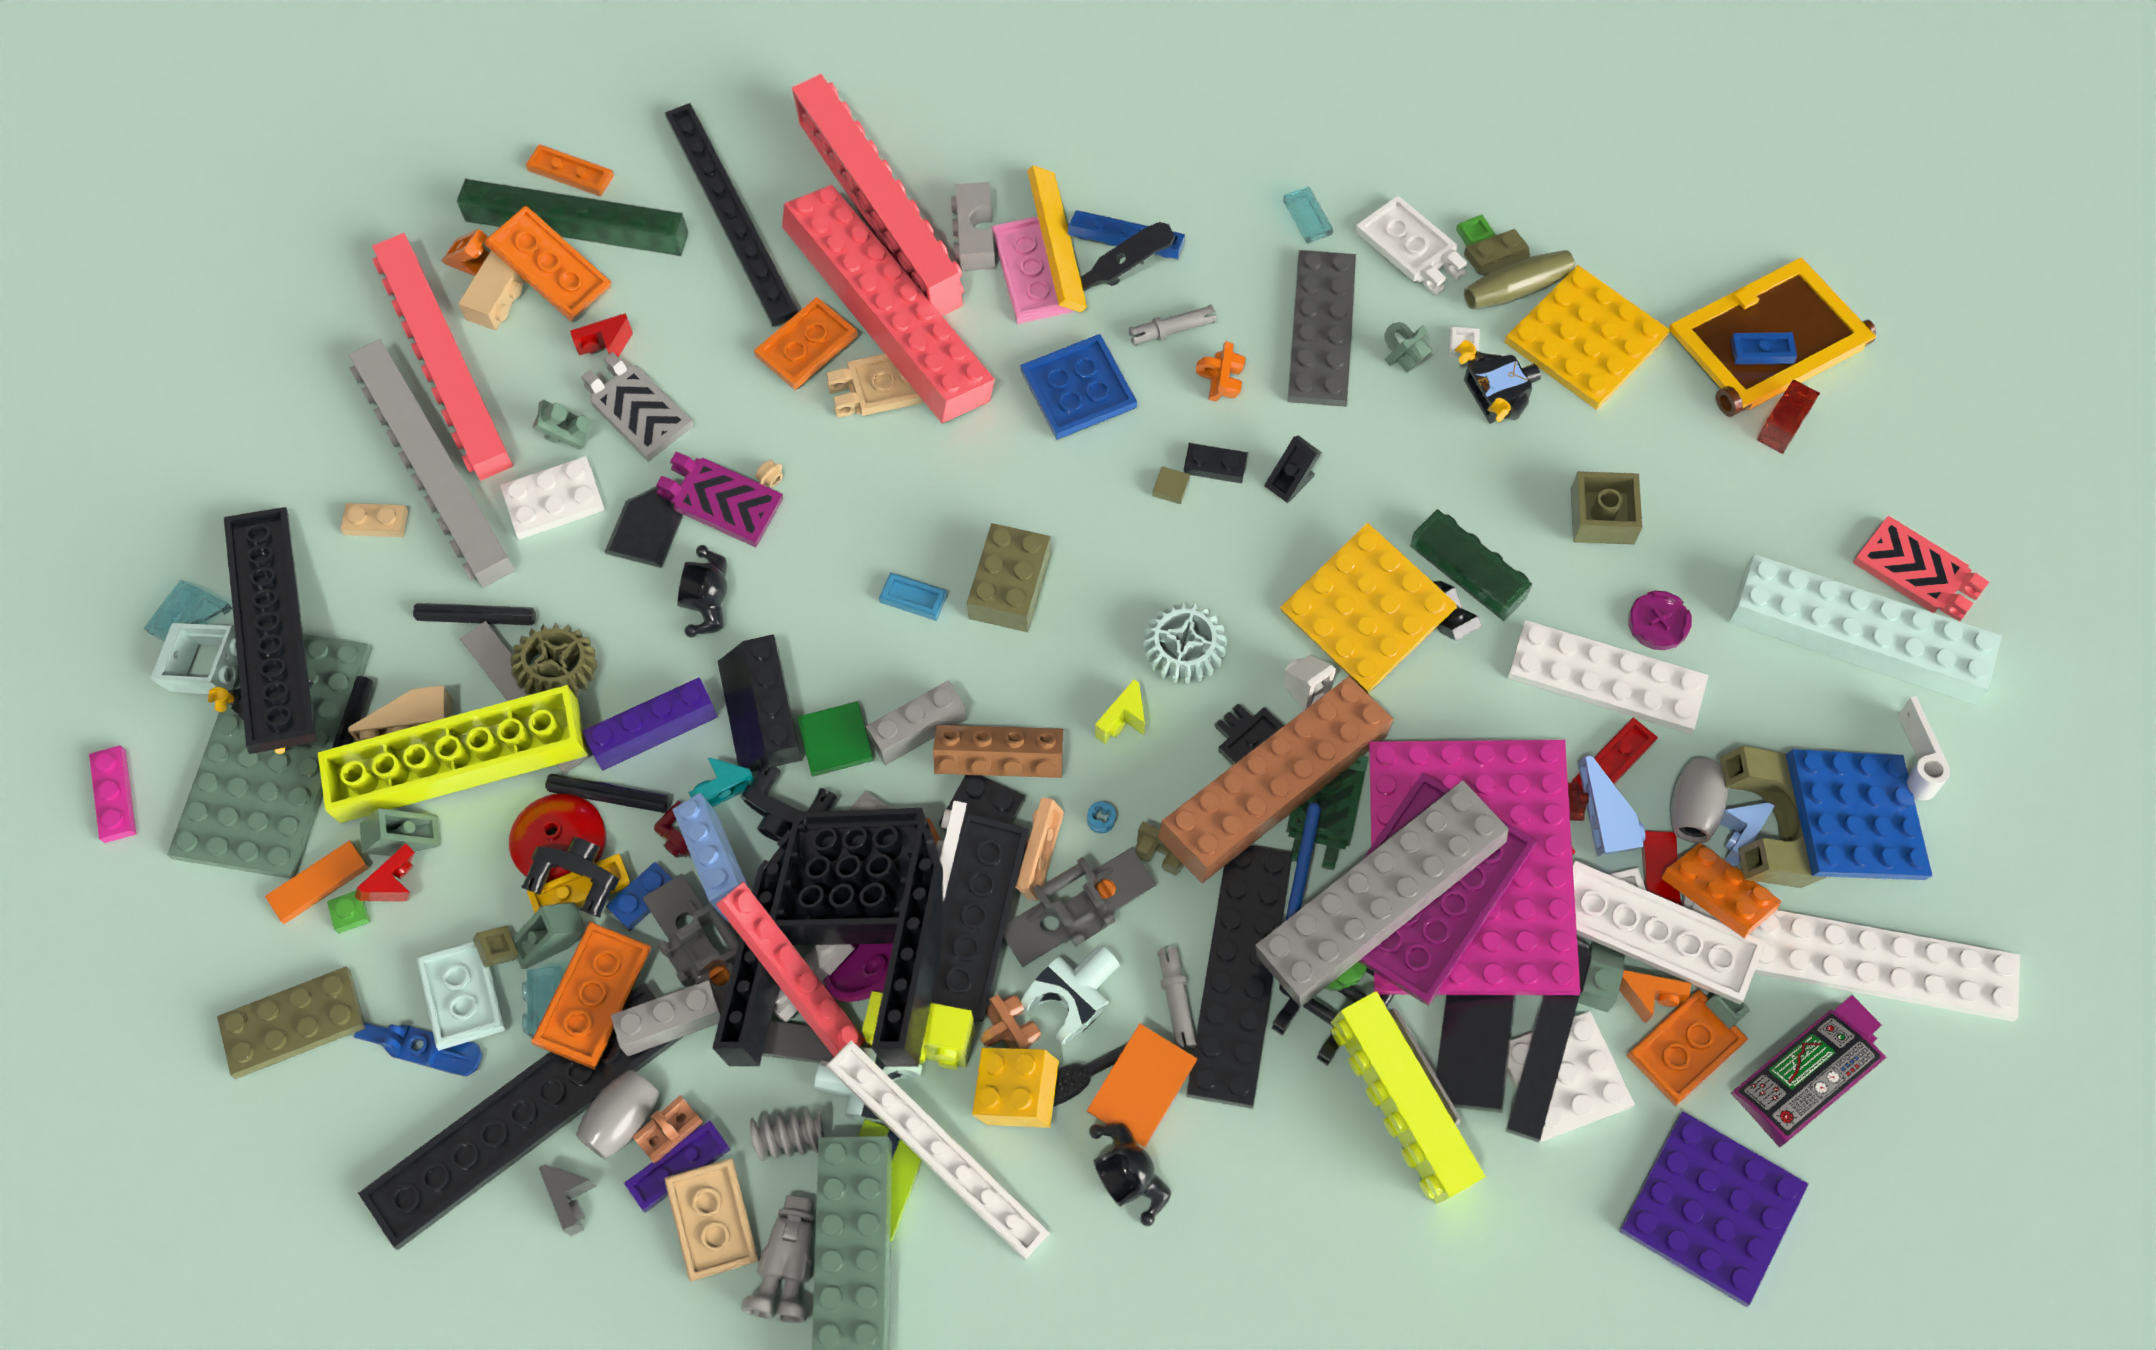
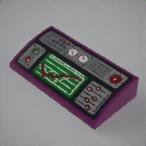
(1807, 1076)

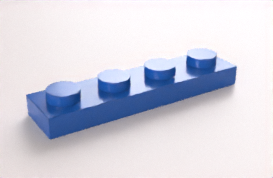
(1115, 231)

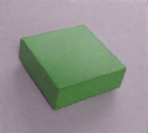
(1474, 230)

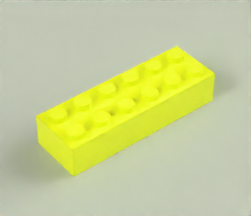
(1406, 1099)

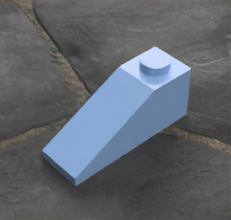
(1611, 817)

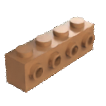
(998, 751)

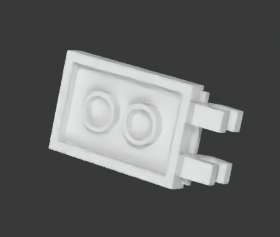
(1412, 244)

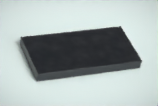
(1476, 1050)

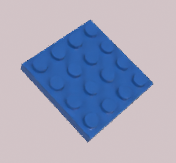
(1858, 815)

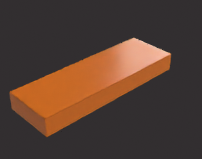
(569, 170)
(316, 882)

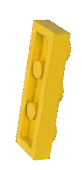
(576, 887)

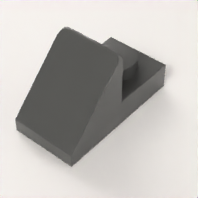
(562, 1189)

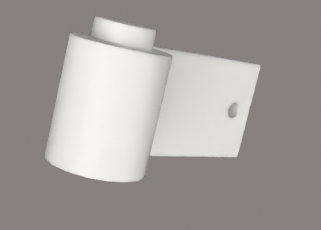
(1932, 767)

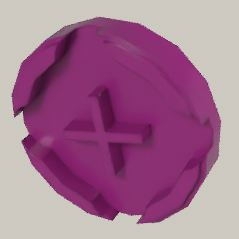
(1659, 620)

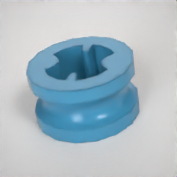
(1106, 809)

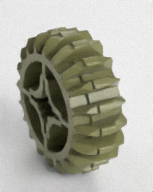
(555, 649)

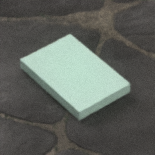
(459, 996)

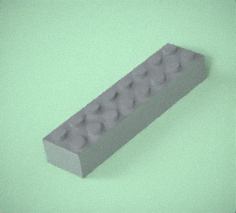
(1381, 893)

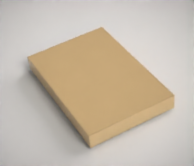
(711, 1219)

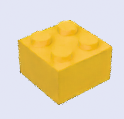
(1015, 1087)

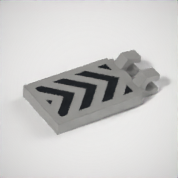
(637, 408)

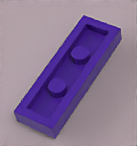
(693, 1152)

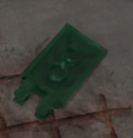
(1337, 815)

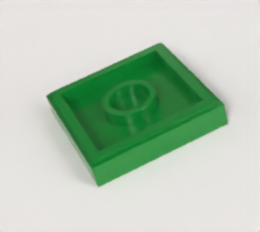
(835, 738)

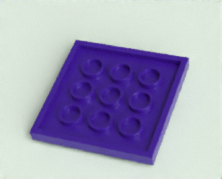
(1714, 1208)

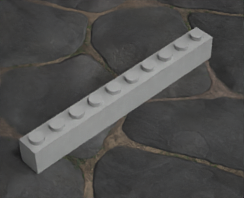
(431, 464)

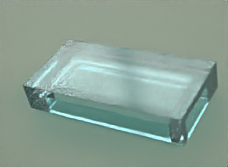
(1308, 214)

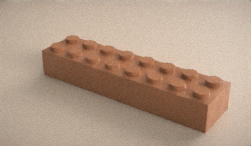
(1274, 779)

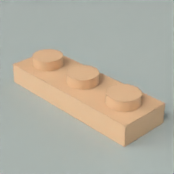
(1039, 847)

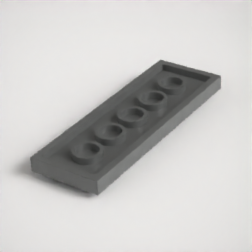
(1322, 328)

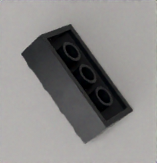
(759, 704)

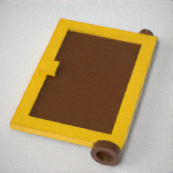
(1779, 302)

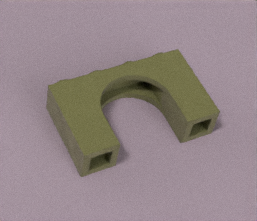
(1766, 859)

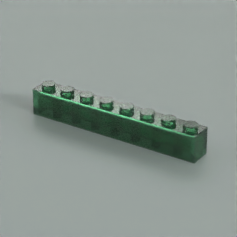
(577, 216)

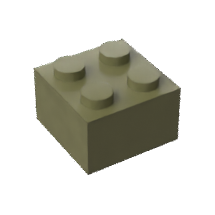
(1606, 507)

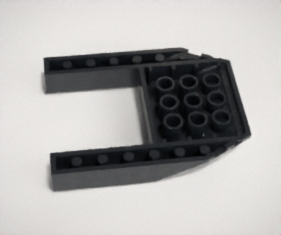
(842, 884)

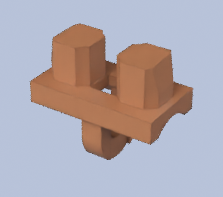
(1002, 1014)
(654, 1141)

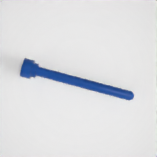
(1304, 859)

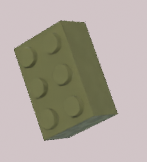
(1009, 577)

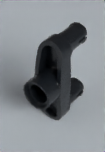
(778, 815)
(579, 860)

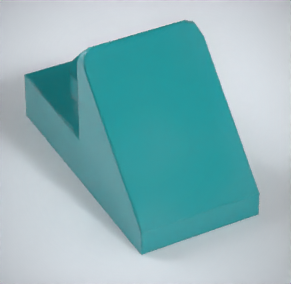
(729, 783)

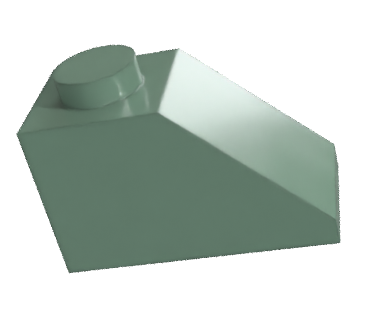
(389, 830)
(548, 933)
(1602, 978)

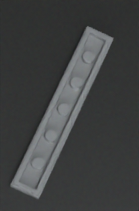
(495, 661)

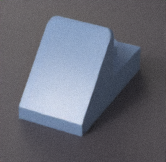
(1745, 824)

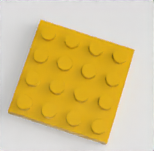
(1587, 336)
(1368, 607)

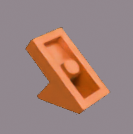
(467, 252)
(1643, 990)

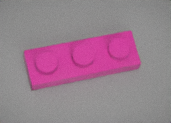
(112, 794)

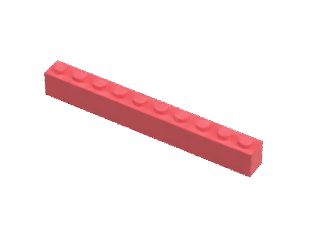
(442, 357)

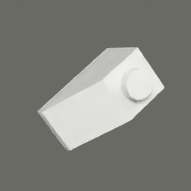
(1308, 680)

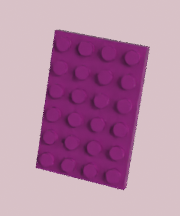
(1434, 940)

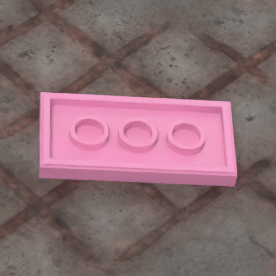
(1026, 270)

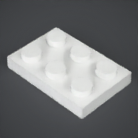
(552, 497)

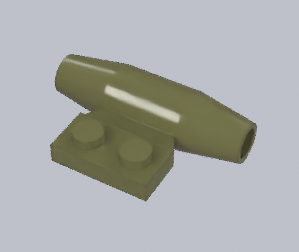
(1511, 270)

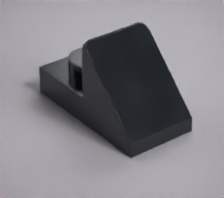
(1293, 469)

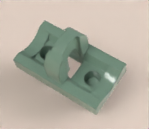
(1409, 351)
(553, 415)

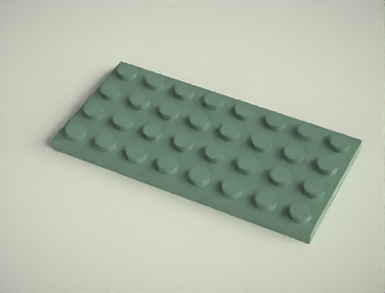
(262, 805)

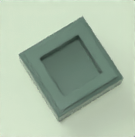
(1727, 1010)

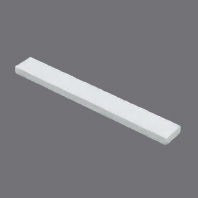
(938, 1150)

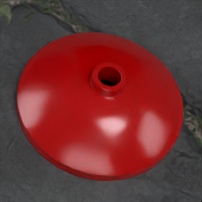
(562, 811)

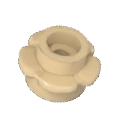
(769, 473)

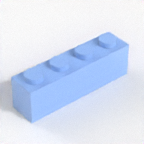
(709, 848)

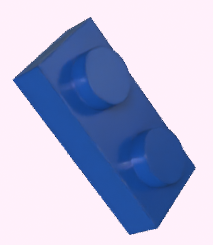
(1763, 348)
(629, 905)

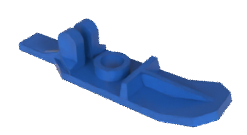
(400, 1040)

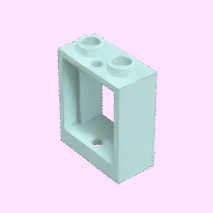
(184, 640)

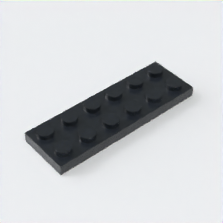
(977, 911)

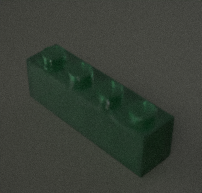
(1471, 564)

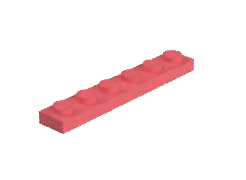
(789, 969)

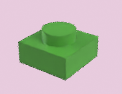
(347, 912)

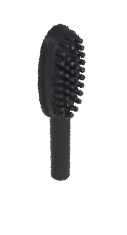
(1076, 1077)

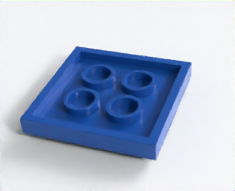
(1078, 386)

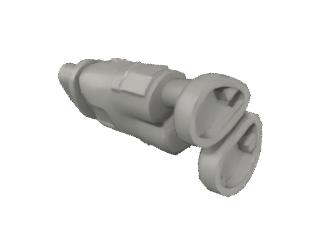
(785, 1258)

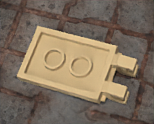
(873, 387)

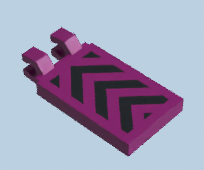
(720, 498)

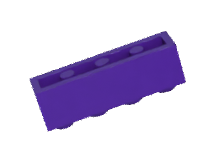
(650, 724)

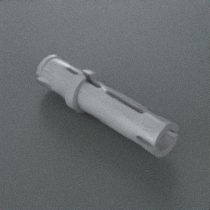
(1160, 328)
(1174, 985)

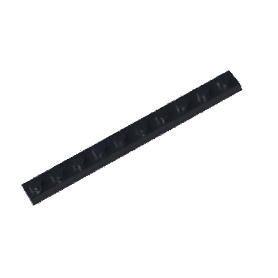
(731, 215)

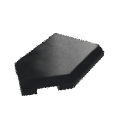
(645, 529)

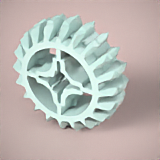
(1207, 652)

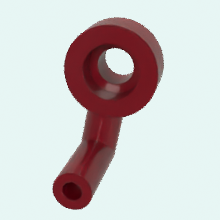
(675, 841)

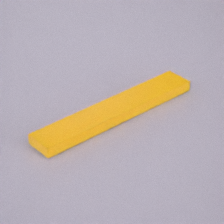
(1056, 239)

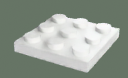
(1587, 1081)

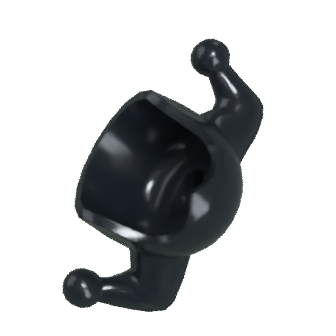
(703, 590)
(1129, 1171)

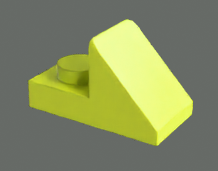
(1125, 708)

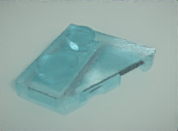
(185, 606)

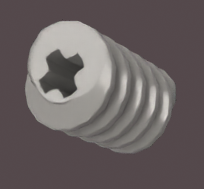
(786, 1135)

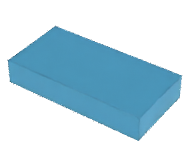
(913, 596)

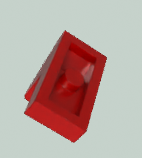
(608, 333)
(382, 883)

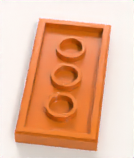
(548, 263)
(589, 993)

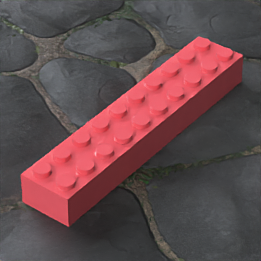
(876, 193)
(887, 303)

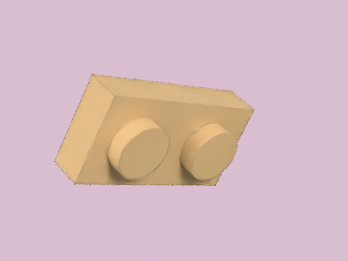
(374, 520)

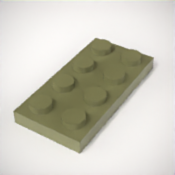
(290, 1022)

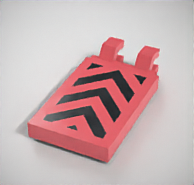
(1920, 569)

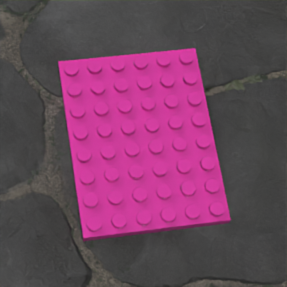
(1532, 931)

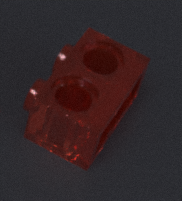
(1788, 416)

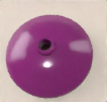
(860, 973)

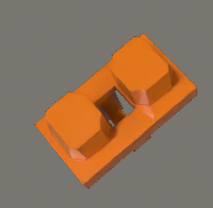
(1218, 371)

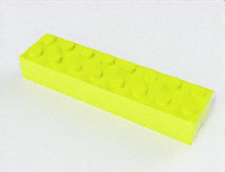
(452, 754)

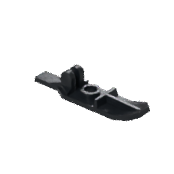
(1135, 249)

